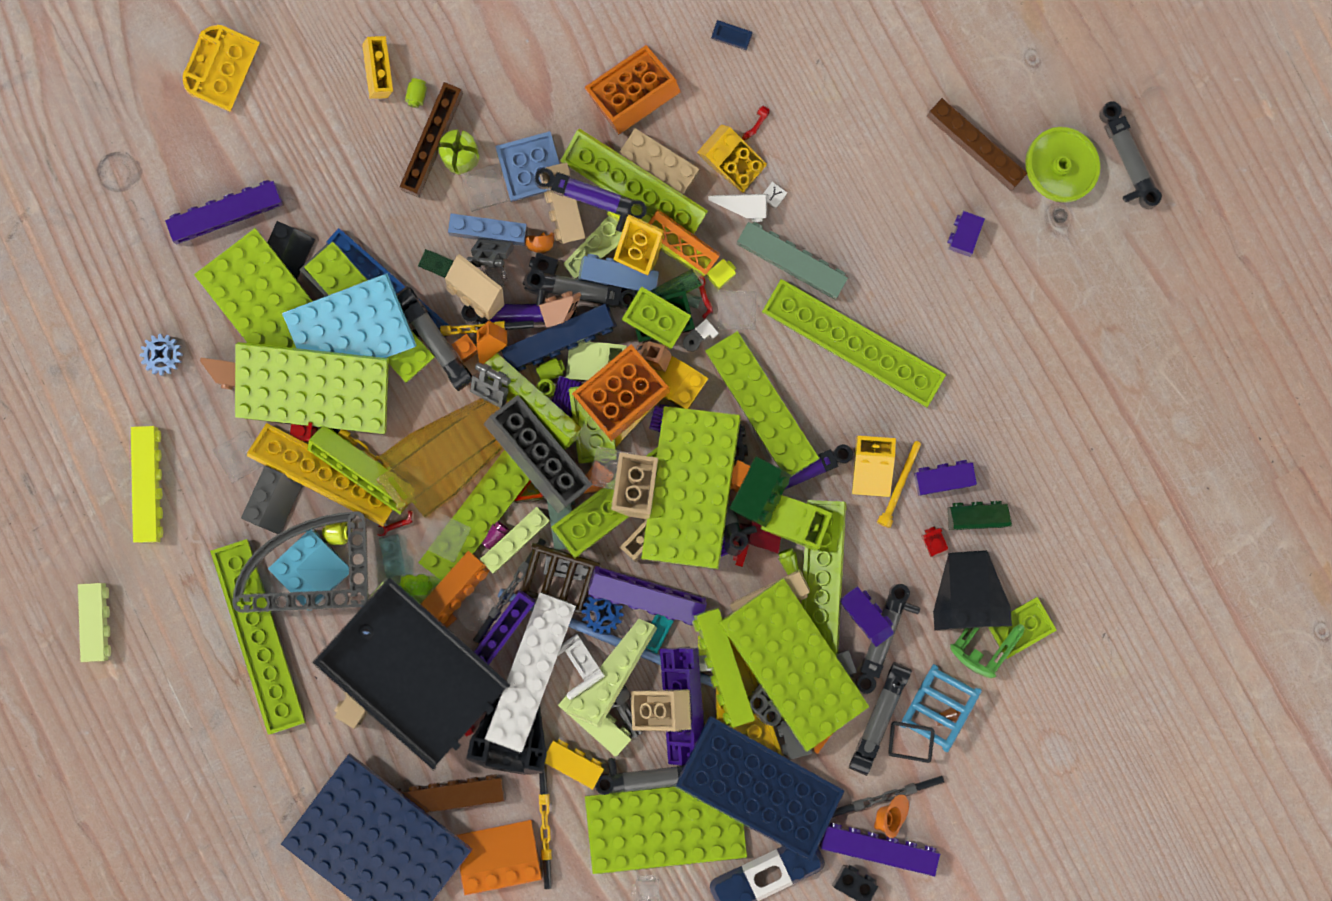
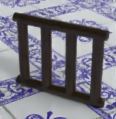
(555, 556)

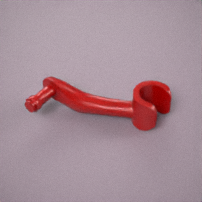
(763, 112)
(705, 298)
(397, 524)

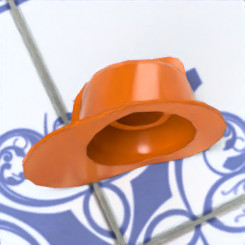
(891, 817)

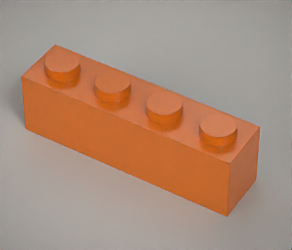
(455, 587)

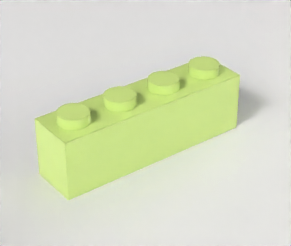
(515, 540)
(93, 622)
(608, 734)

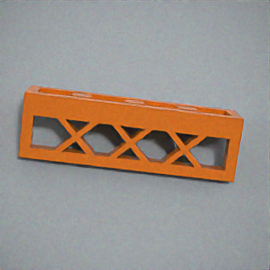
(690, 239)

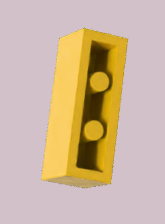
(377, 67)
(574, 763)

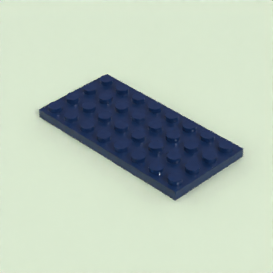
(759, 788)

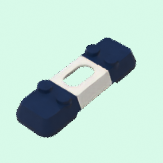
(740, 885)

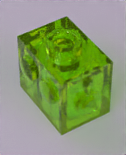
(423, 582)

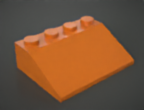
(633, 89)
(621, 392)
(500, 857)

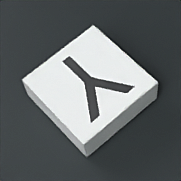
(774, 195)

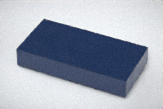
(731, 35)

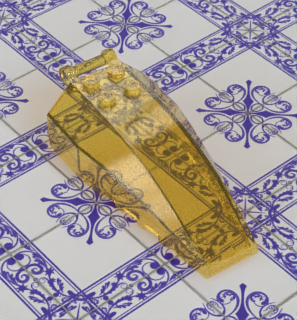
(441, 458)

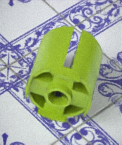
(466, 158)

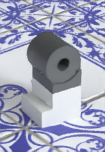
(698, 335)

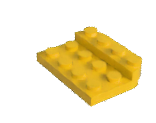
(219, 65)

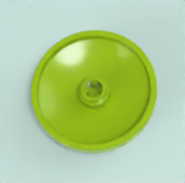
(1062, 164)

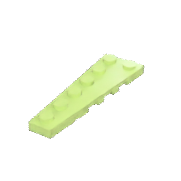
(599, 243)
(598, 699)

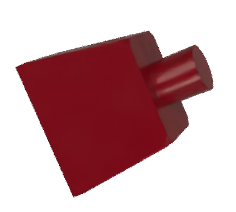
(763, 539)

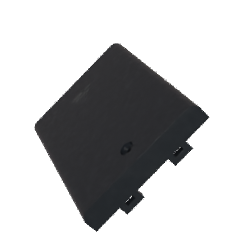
(411, 673)

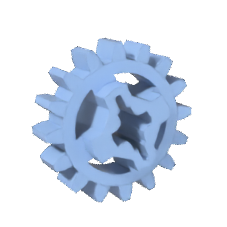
(155, 359)

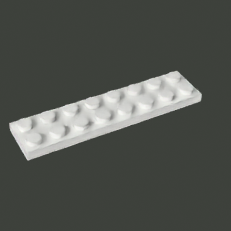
(530, 672)

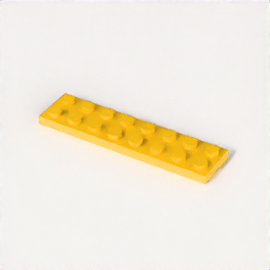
(293, 459)

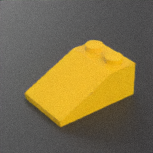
(639, 245)
(683, 382)

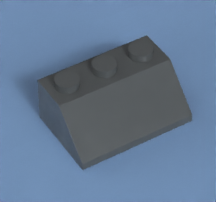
(271, 500)

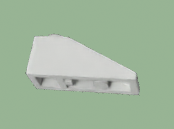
(746, 205)

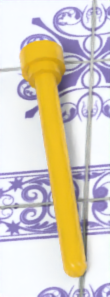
(886, 518)

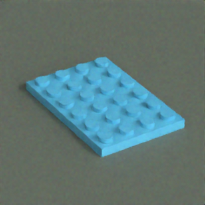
(353, 321)

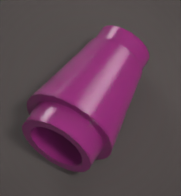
(495, 534)

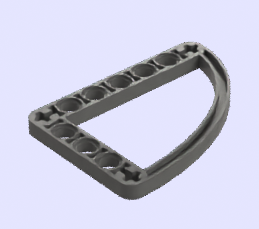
(310, 596)

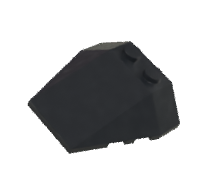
(970, 594)
(501, 758)

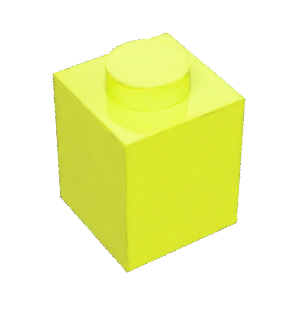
(721, 273)

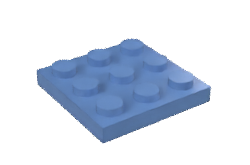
(522, 160)

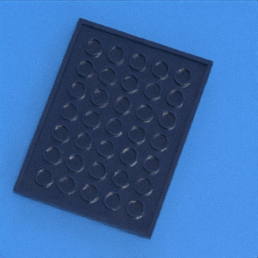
(374, 839)

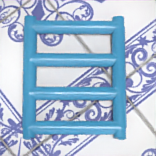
(965, 710)

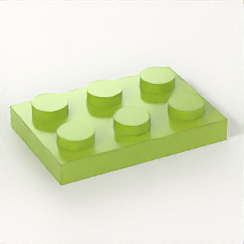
(656, 317)
(1036, 624)

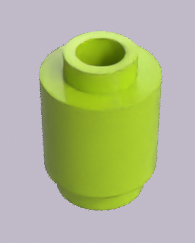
(416, 93)
(551, 369)

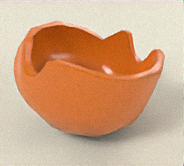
(540, 243)

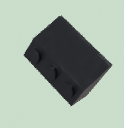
(291, 246)

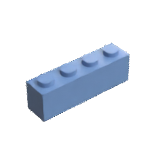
(487, 229)
(615, 274)

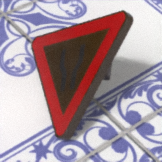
(529, 493)

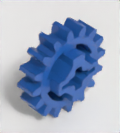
(590, 607)

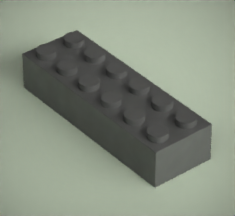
(537, 454)

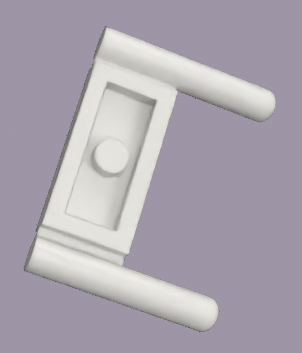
(584, 664)

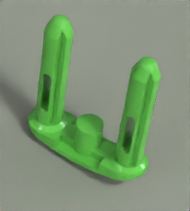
(973, 660)

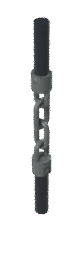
(495, 611)
(909, 790)

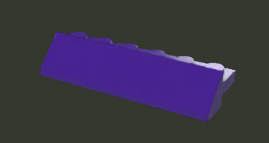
(682, 672)

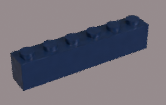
(559, 337)

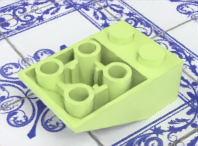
(590, 358)

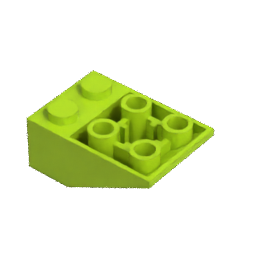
(799, 522)

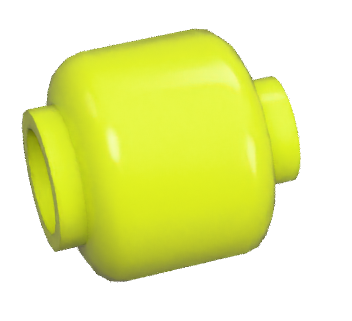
(336, 533)

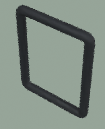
(911, 757)

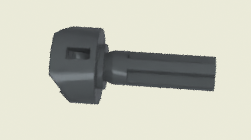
(625, 711)

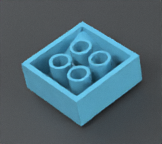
(310, 567)

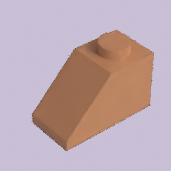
(221, 372)

